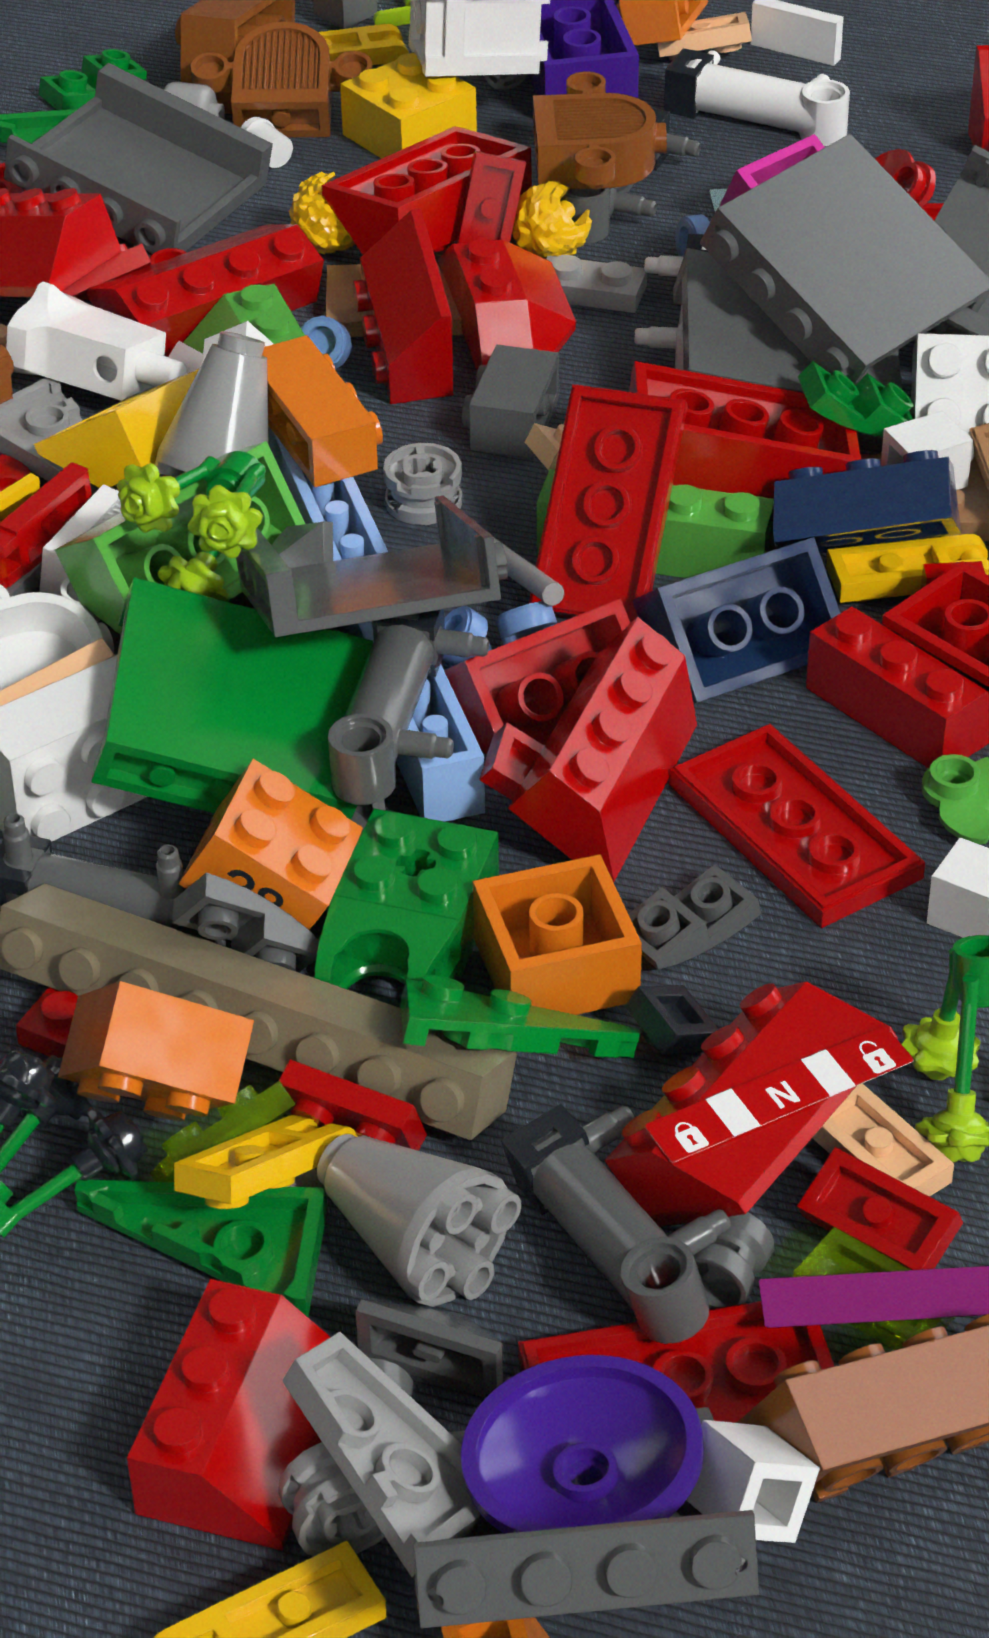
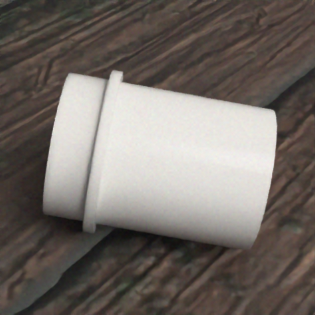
(282, 145)

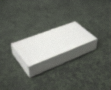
(797, 31)

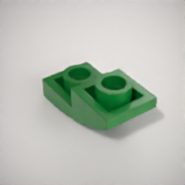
(75, 88)
(861, 407)

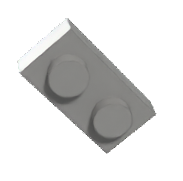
(599, 283)

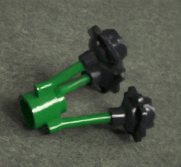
(37, 1091)

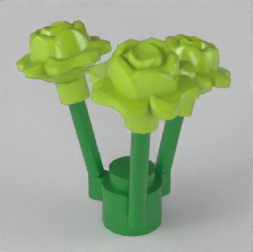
(218, 517)
(948, 1048)

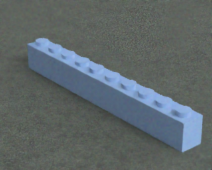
(439, 786)

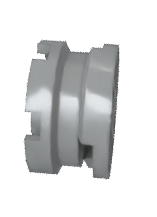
(416, 477)
(325, 1504)

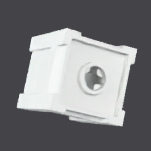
(477, 36)

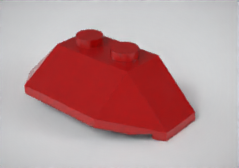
(506, 298)

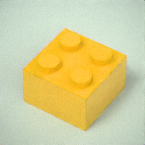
(400, 106)

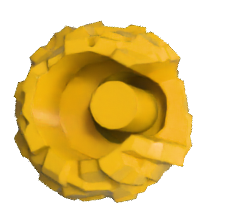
(317, 218)
(546, 223)

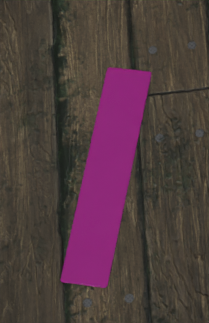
(875, 1296)

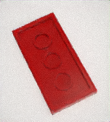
(610, 497)
(797, 825)
(720, 1367)

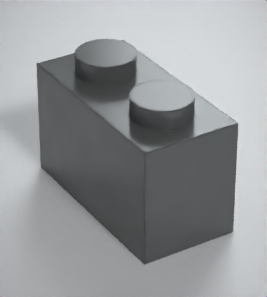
(509, 397)

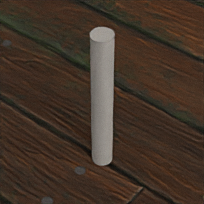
(532, 578)

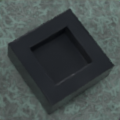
(670, 1018)

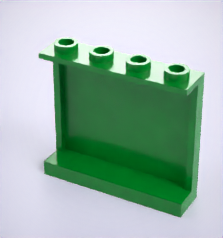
(212, 689)

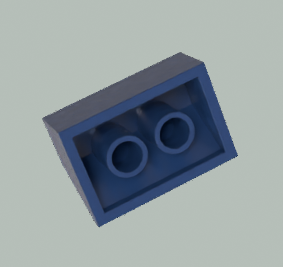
(868, 503)
(744, 617)

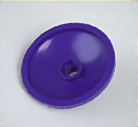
(582, 1446)

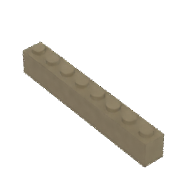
(89, 945)

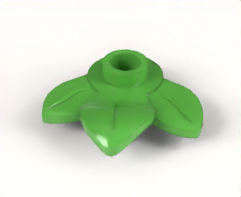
(962, 795)

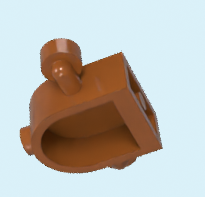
(281, 76)
(594, 136)

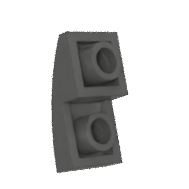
(694, 919)
(250, 921)

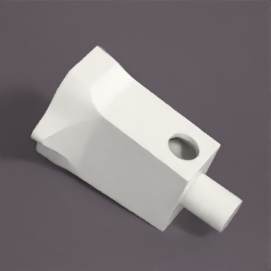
(87, 346)

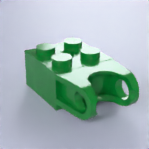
(406, 901)

